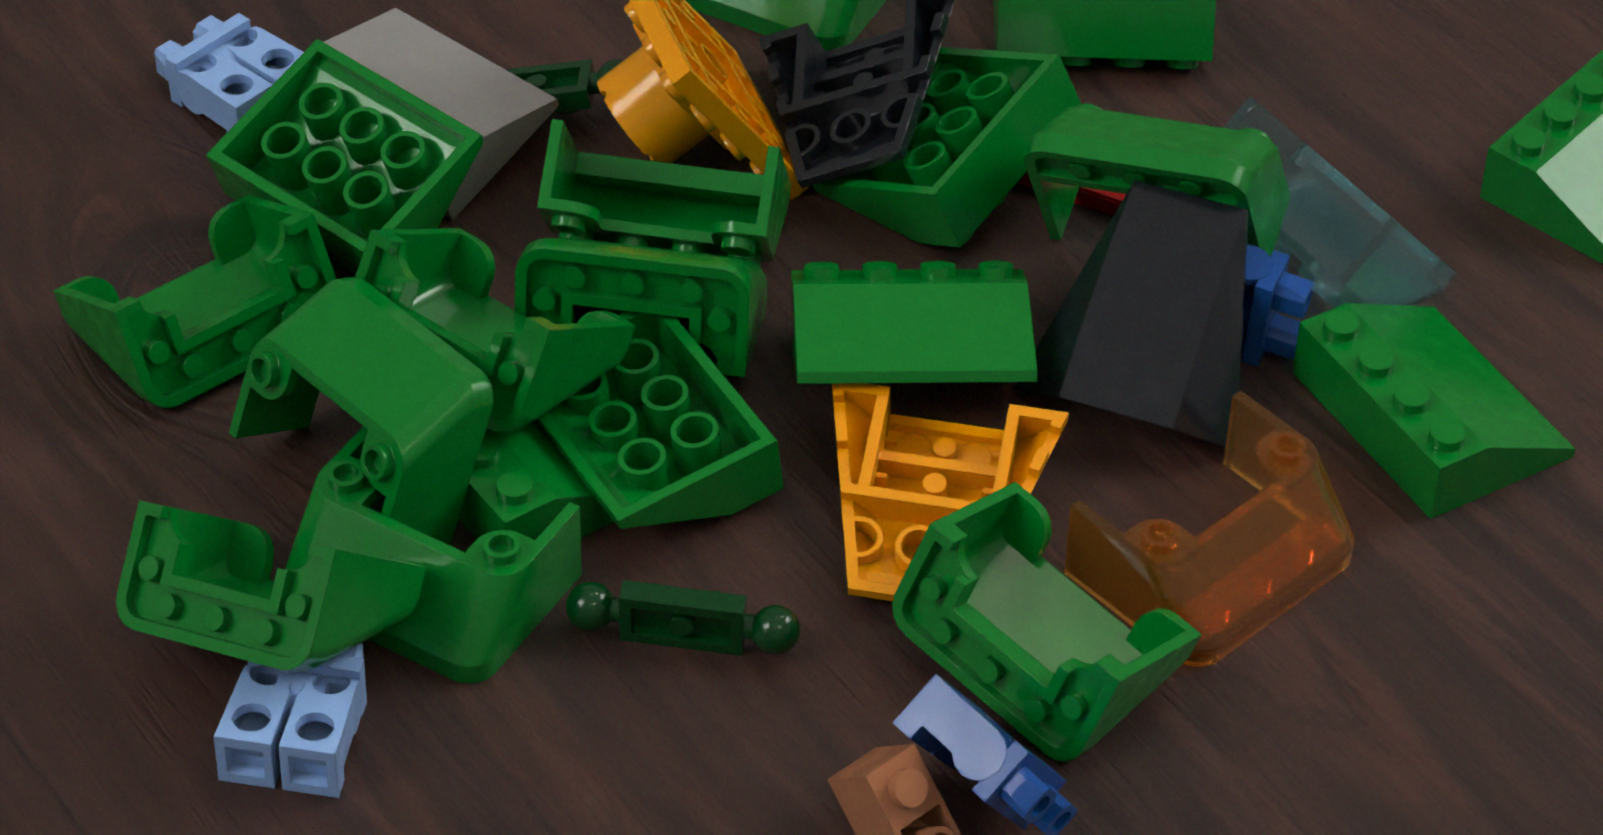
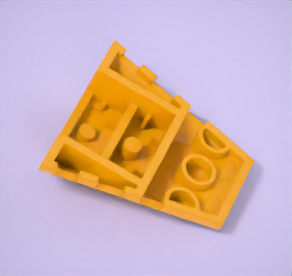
(915, 470)

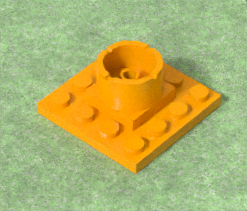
(688, 87)

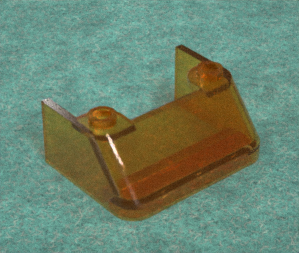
(1240, 567)

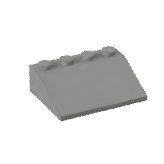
(455, 82)

